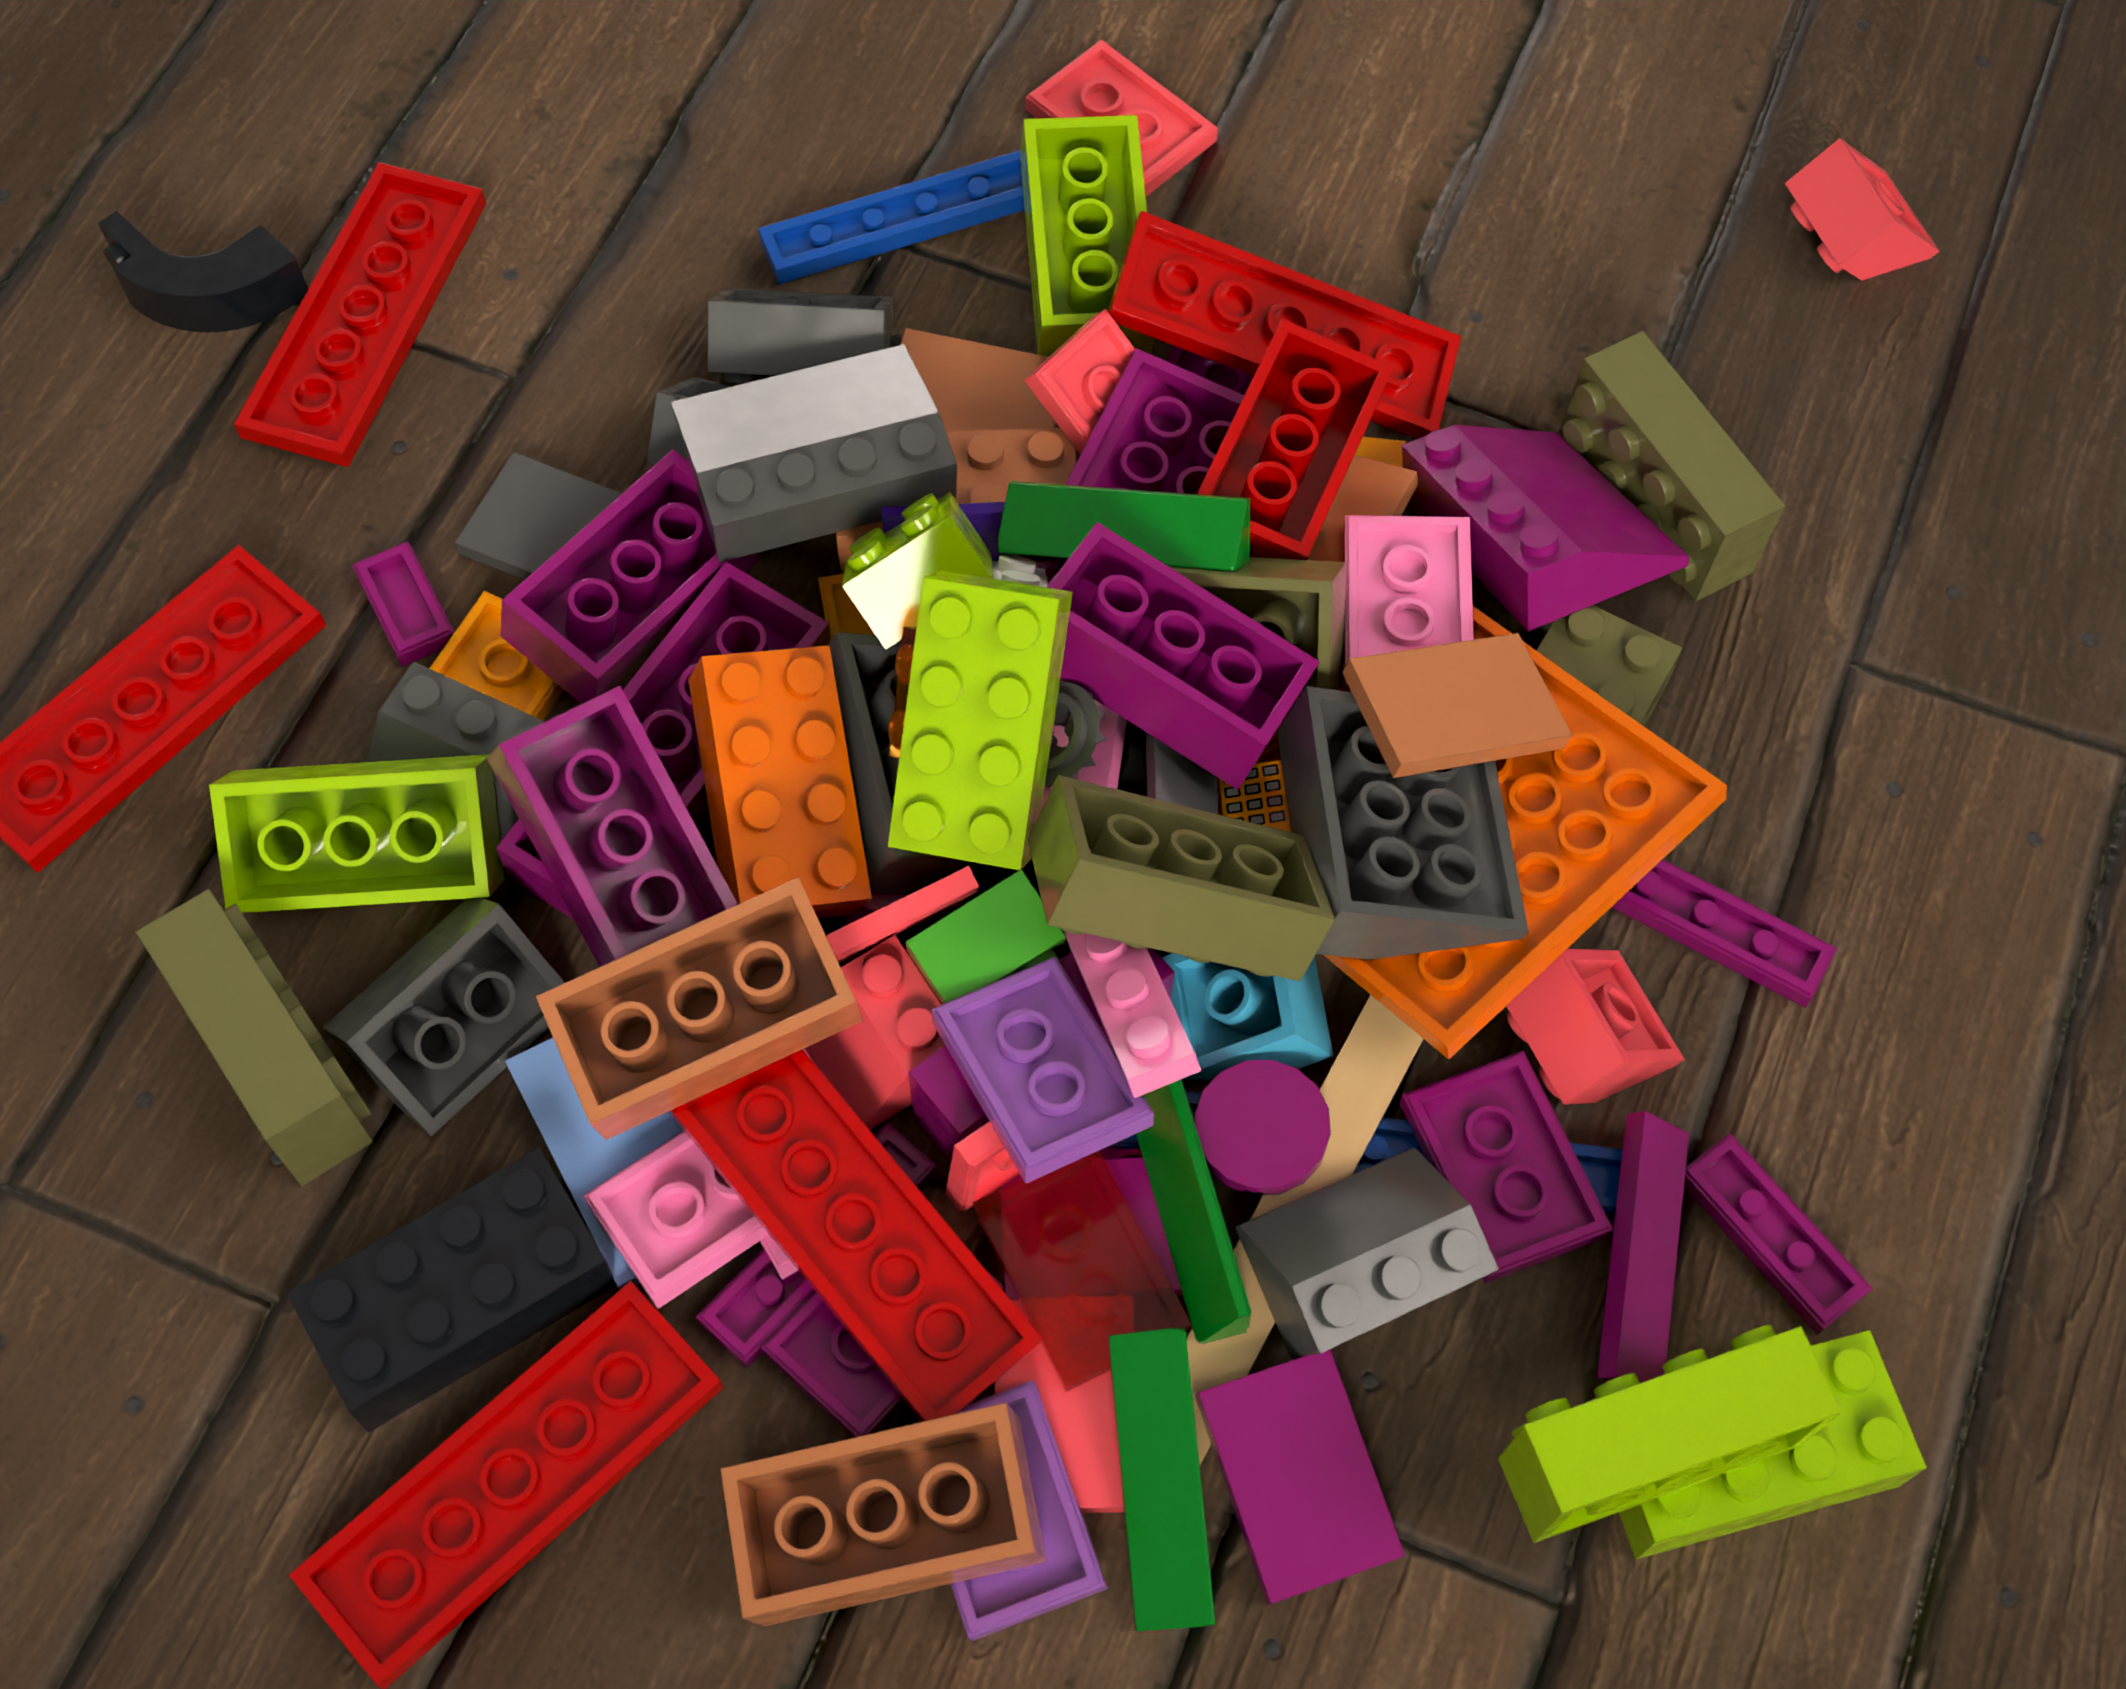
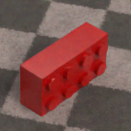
(1296, 437)

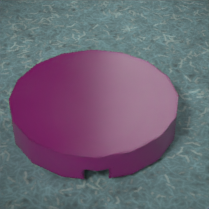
(1263, 1127)

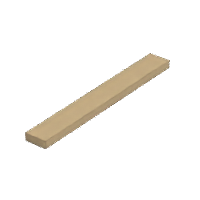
(1357, 1099)

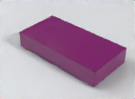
(404, 603)

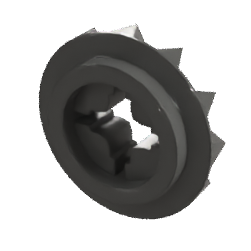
(1081, 721)

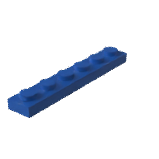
(893, 218)

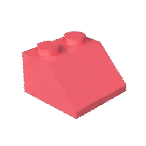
(1857, 214)
(1591, 1027)
(897, 1033)

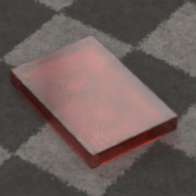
(1078, 1265)

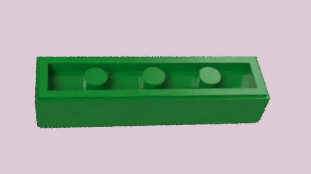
(1170, 526)
(1192, 1218)
(1160, 1480)

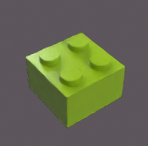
(889, 567)

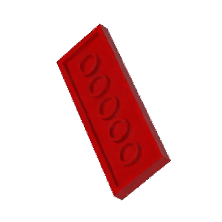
(1232, 301)
(361, 315)
(146, 703)
(860, 1234)
(505, 1485)

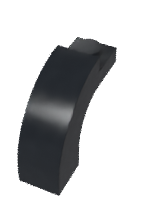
(209, 291)

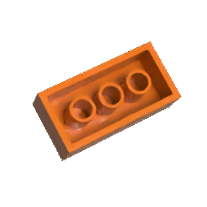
(779, 776)

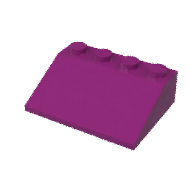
(1157, 430)
(1541, 519)

